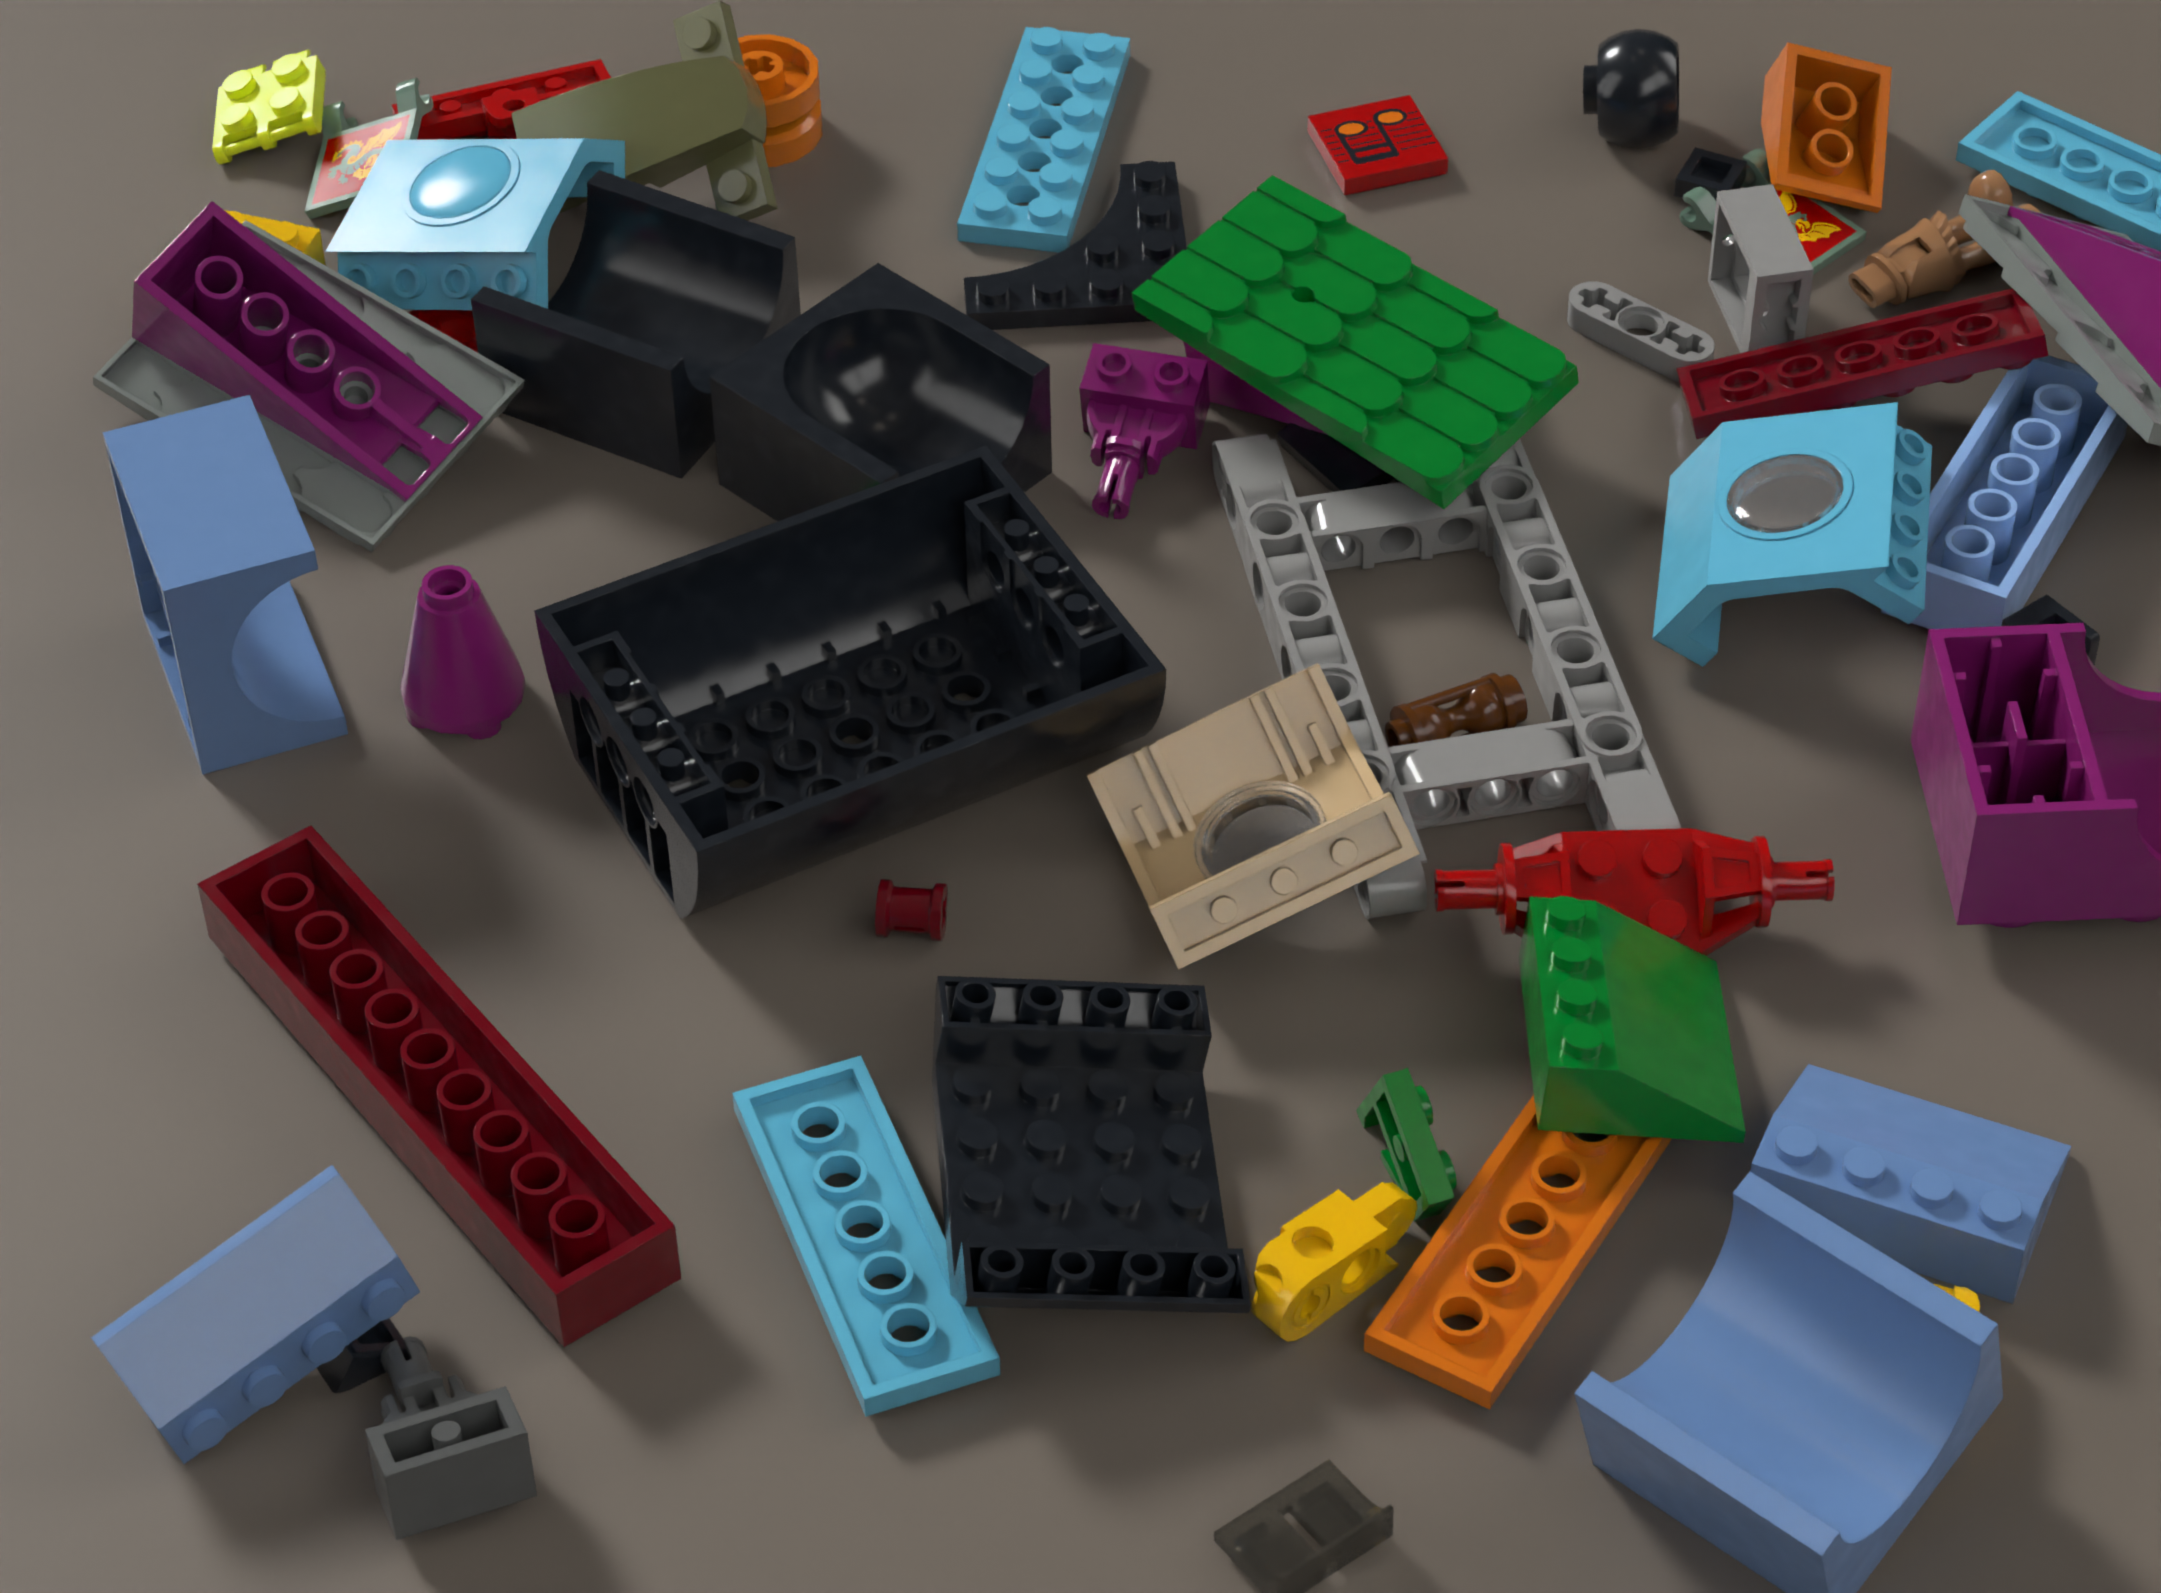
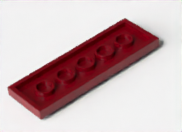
(1864, 361)

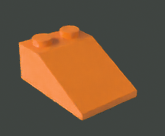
(1827, 126)

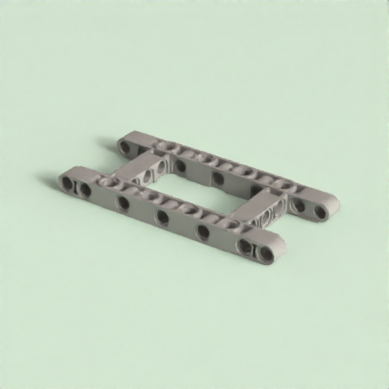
(1583, 756)

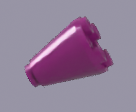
(458, 660)

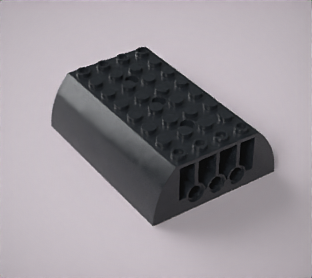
(832, 631)

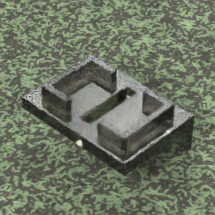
(1328, 1509)

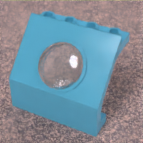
(1793, 511)

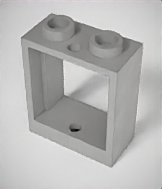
(1760, 270)

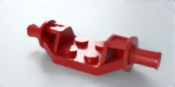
(1648, 875)

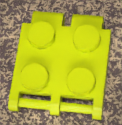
(268, 106)

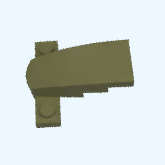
(676, 117)

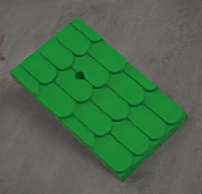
(1353, 341)

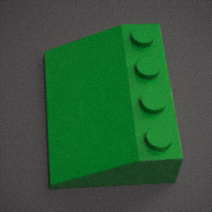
(1624, 1028)

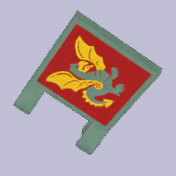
(352, 149)
(1819, 227)

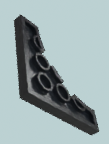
(1098, 273)

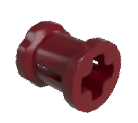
(911, 910)

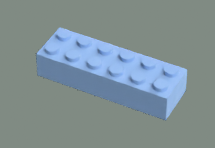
(2014, 492)

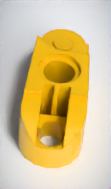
(1328, 1258)

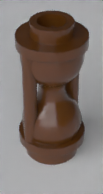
(1481, 707)

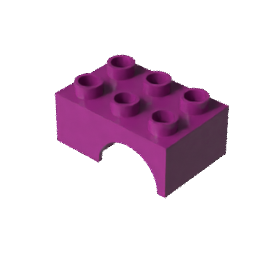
(2038, 778)

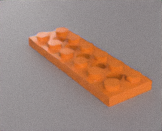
(1541, 1265)

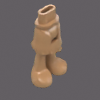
(1929, 253)

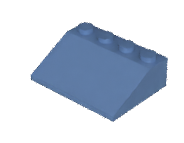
(1914, 1178)

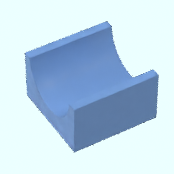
(213, 573)
(1799, 1399)

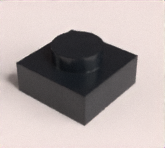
(1710, 171)

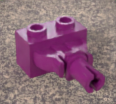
(1138, 410)

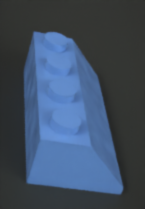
(257, 1314)

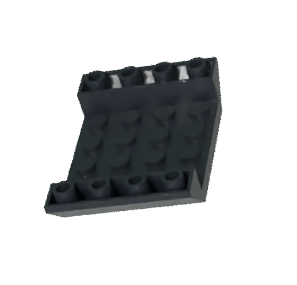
(1079, 1147)

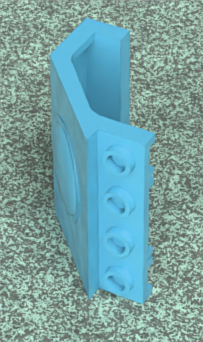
(464, 216)

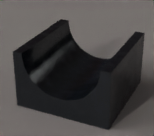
(642, 323)

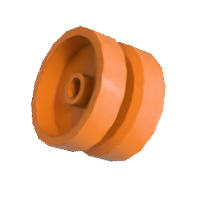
(791, 92)

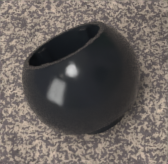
(1634, 88)

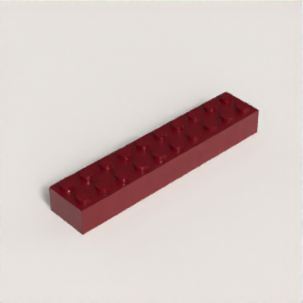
(441, 1086)

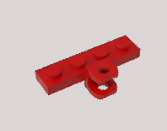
(488, 107)

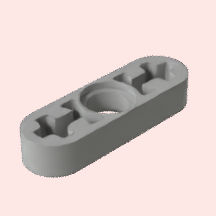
(1607, 314)

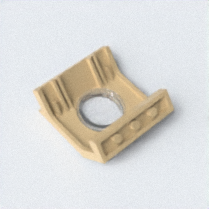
(1250, 816)

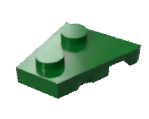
(1412, 1153)

